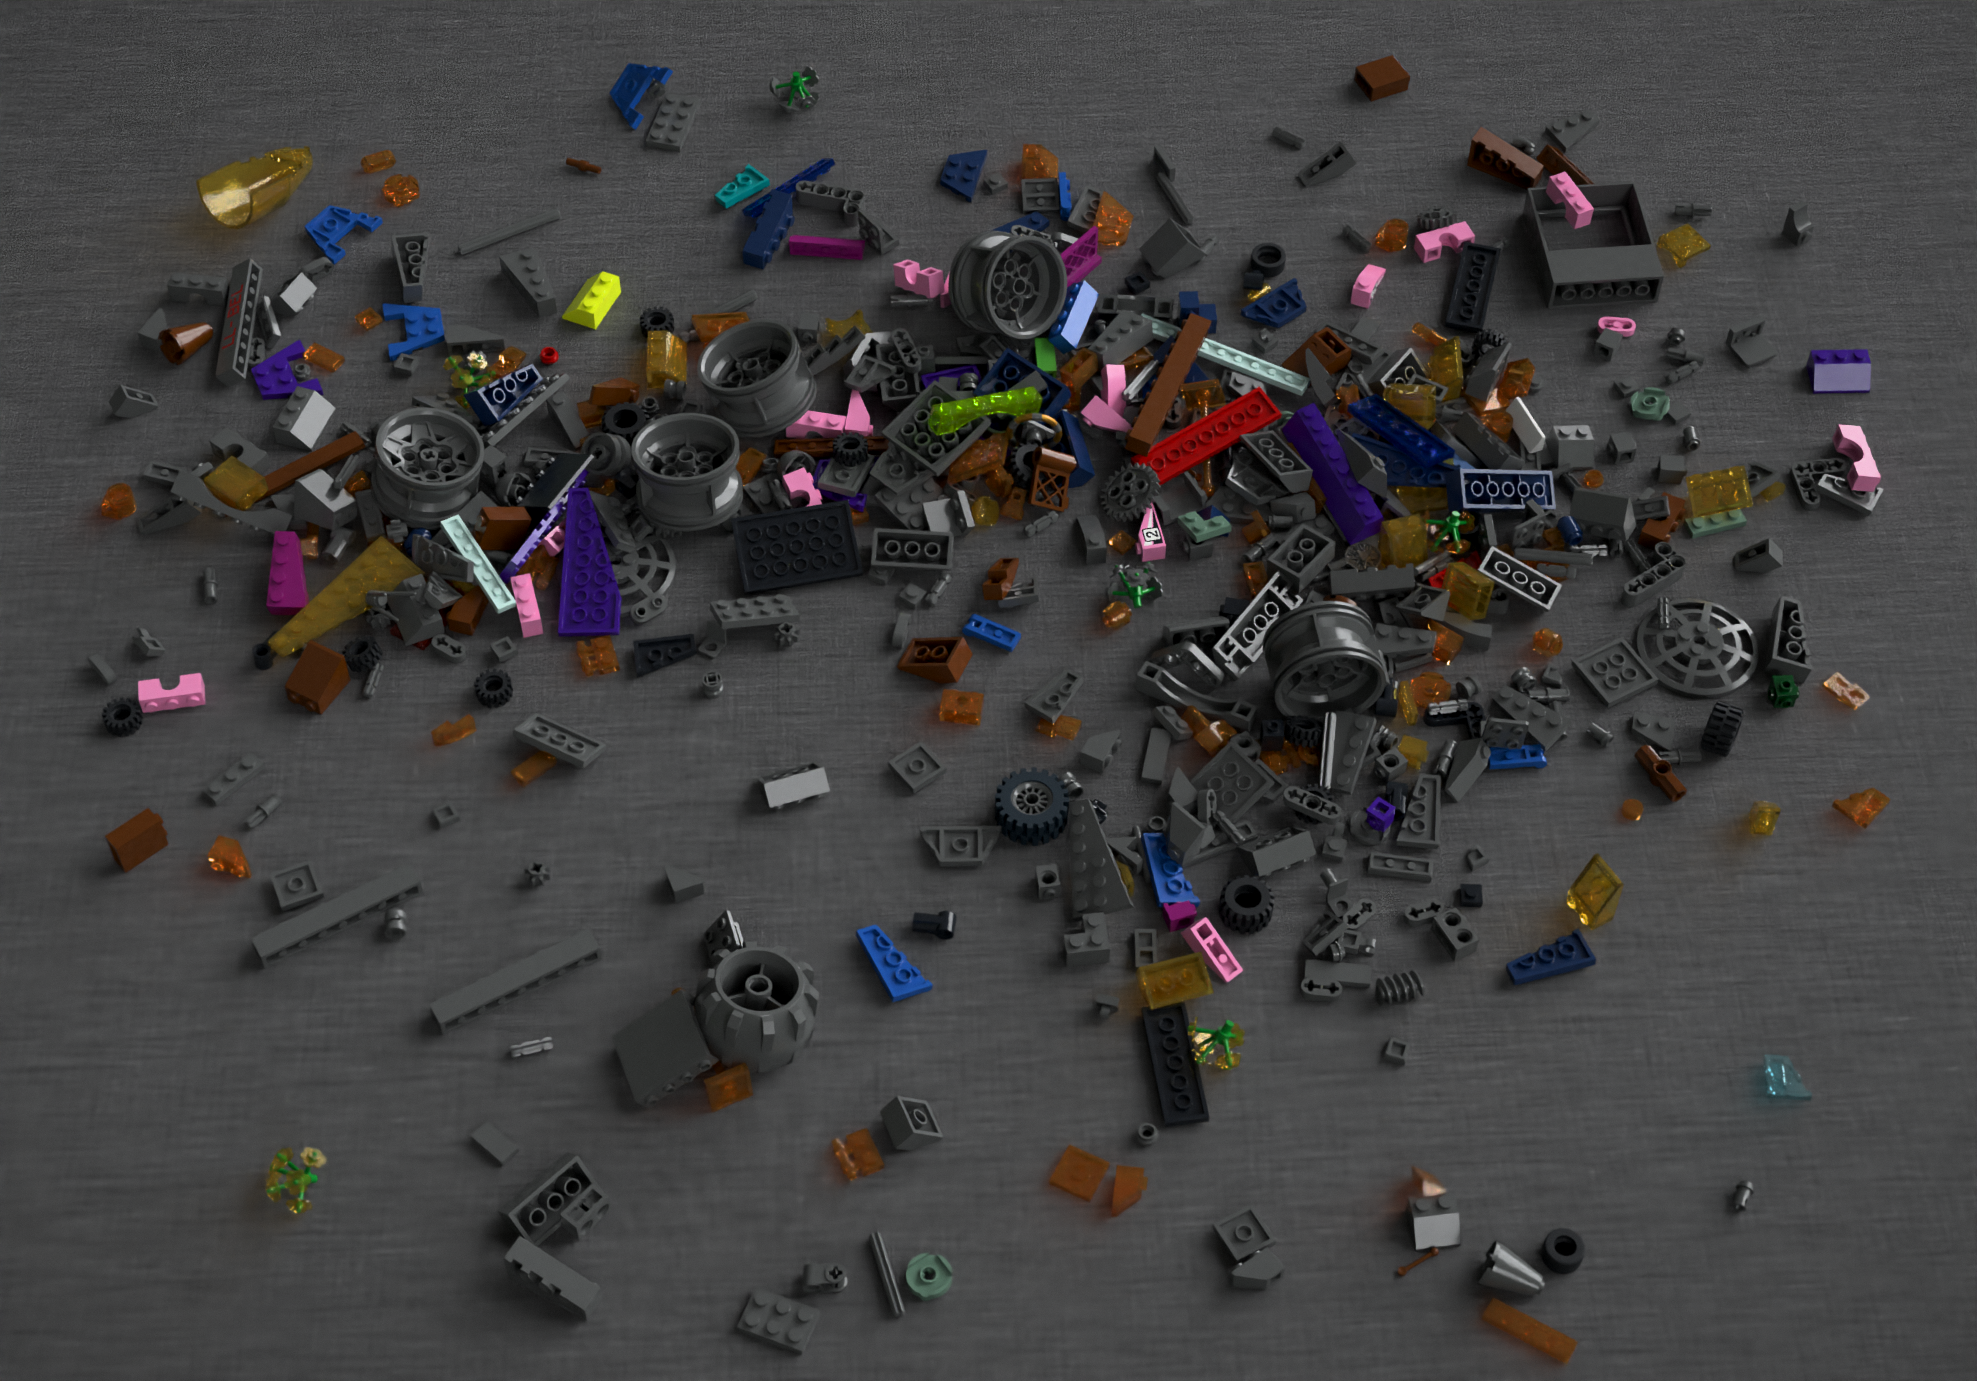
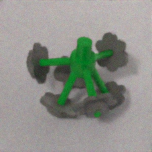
(795, 89)
(1135, 580)

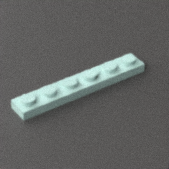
(483, 570)

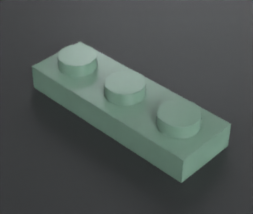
(1714, 523)

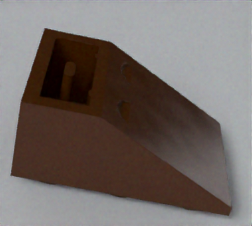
(1326, 347)

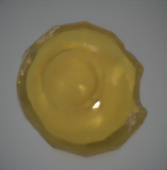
(985, 511)

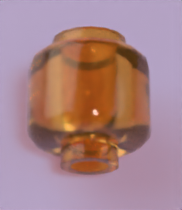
(1116, 615)
(1547, 642)

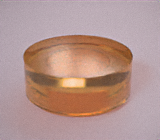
(1632, 809)

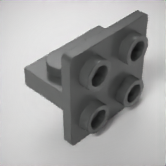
(723, 934)

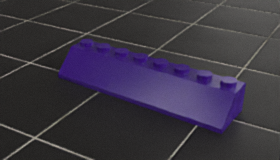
(1346, 499)

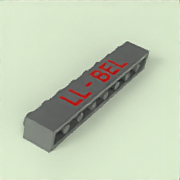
(239, 323)

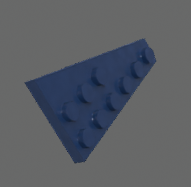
(1404, 470)

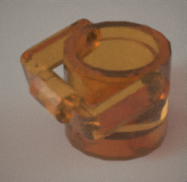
(1395, 235)
(1500, 423)
(120, 500)

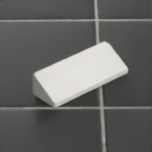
(1525, 426)

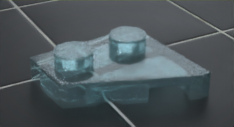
(1783, 1080)

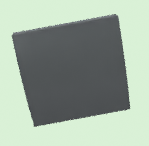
(1040, 195)

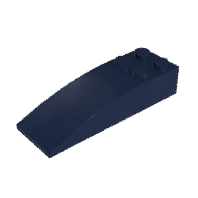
(1498, 490)

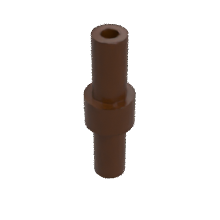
(583, 165)

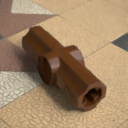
(1660, 773)

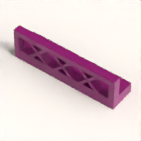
(826, 247)

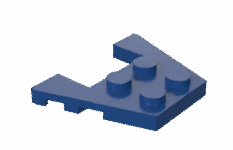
(631, 87)
(334, 224)
(422, 326)

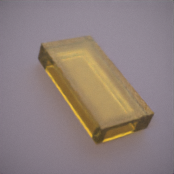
(1407, 703)

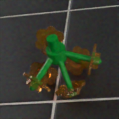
(1452, 524)

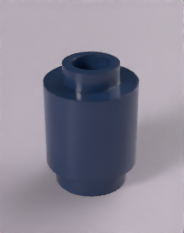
(1569, 530)

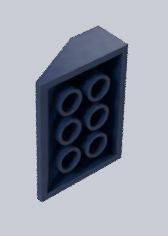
(1011, 370)

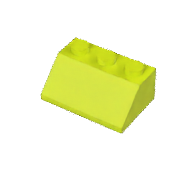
(594, 300)

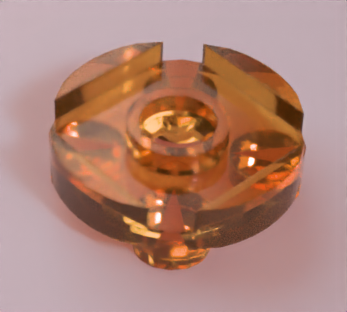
(401, 197)
(999, 482)
(1429, 680)

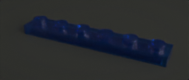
(809, 174)

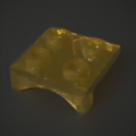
(1683, 244)
(842, 327)

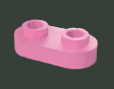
(1621, 325)

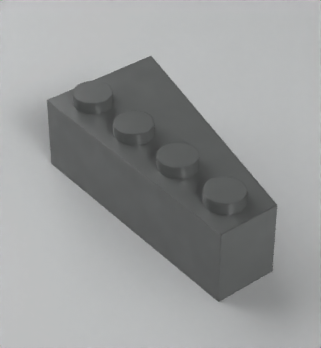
(1786, 642)

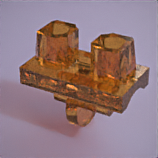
(1347, 396)
(357, 483)

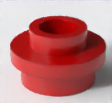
(549, 355)

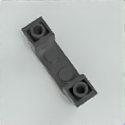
(866, 344)

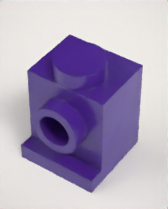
(1377, 819)

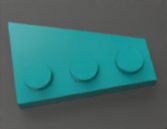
(742, 187)

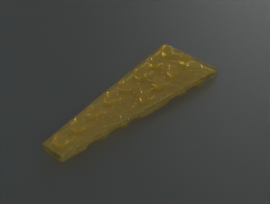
(377, 568)

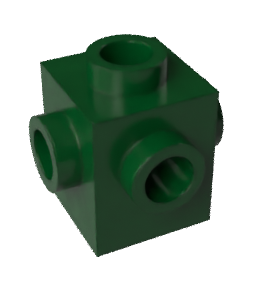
(1783, 691)

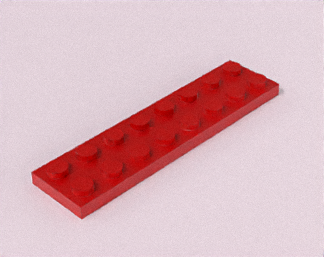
(1210, 435)

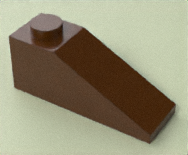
(614, 392)
(467, 612)

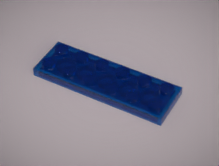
(1401, 431)

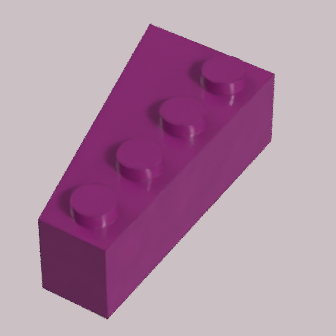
(287, 578)

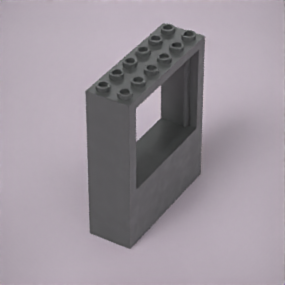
(1596, 274)

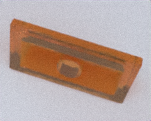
(534, 767)
(1426, 1182)

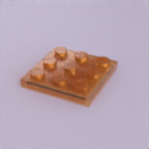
(980, 458)

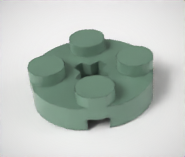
(1640, 403)
(928, 1288)

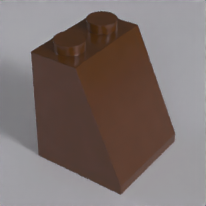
(317, 678)

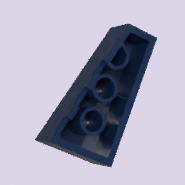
(769, 230)
(501, 395)

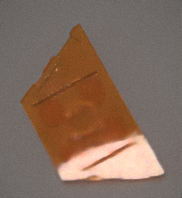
(1112, 221)

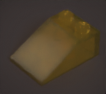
(1595, 893)

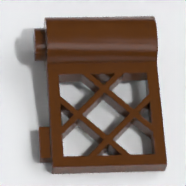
(1051, 463)

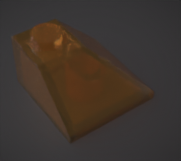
(1038, 162)

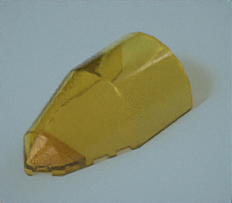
(255, 188)

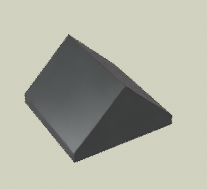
(1426, 602)

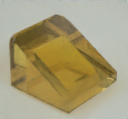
(1773, 491)

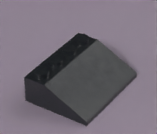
(551, 483)

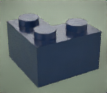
(1189, 303)

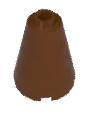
(184, 341)

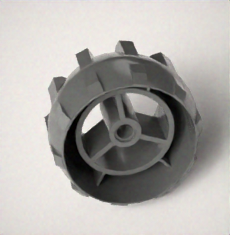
(752, 1024)

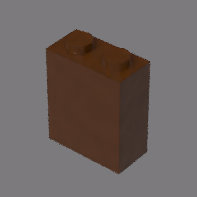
(1382, 78)
(501, 528)
(137, 839)

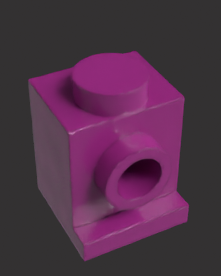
(1179, 915)

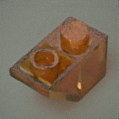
(228, 856)

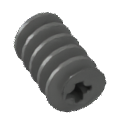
(1398, 986)

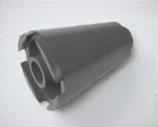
(1508, 1272)

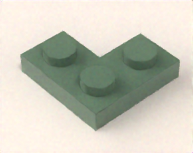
(1202, 530)

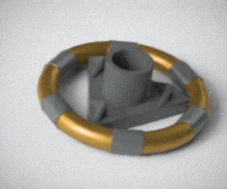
(1033, 431)

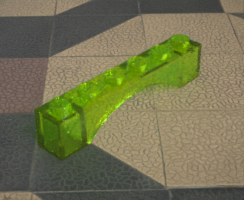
(952, 415)

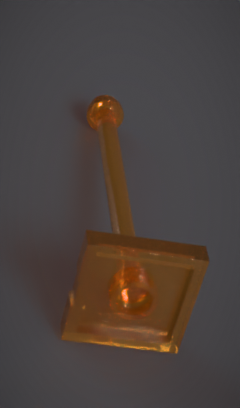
(1204, 396)
(727, 1085)

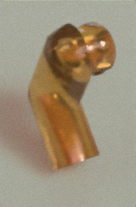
(605, 490)

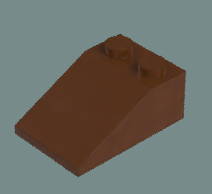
(936, 658)

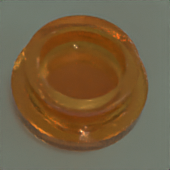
(1594, 479)

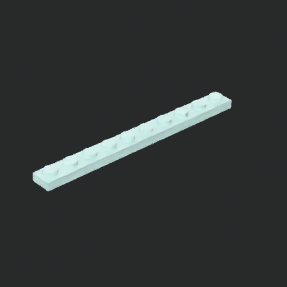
(1238, 360)

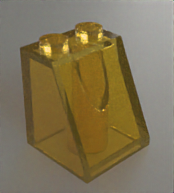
(1414, 401)
(1403, 541)

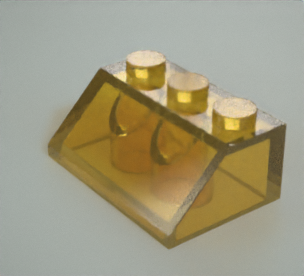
(665, 358)
(1447, 367)
(1719, 491)
(1174, 980)

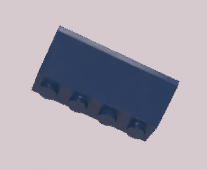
(1072, 444)

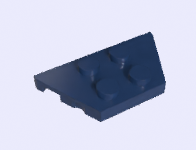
(963, 172)
(1277, 306)

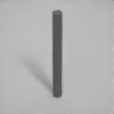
(1431, 562)

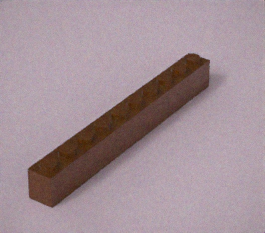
(1168, 384)

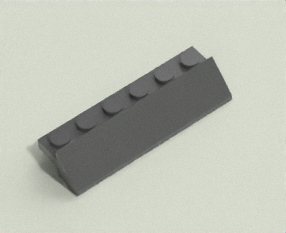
(1244, 638)

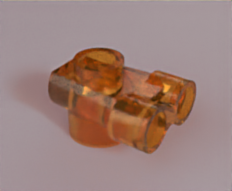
(1013, 507)
(309, 546)

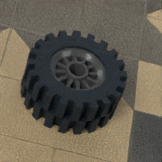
(1028, 820)

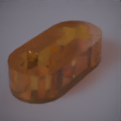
(378, 161)

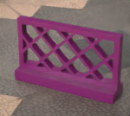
(1081, 257)

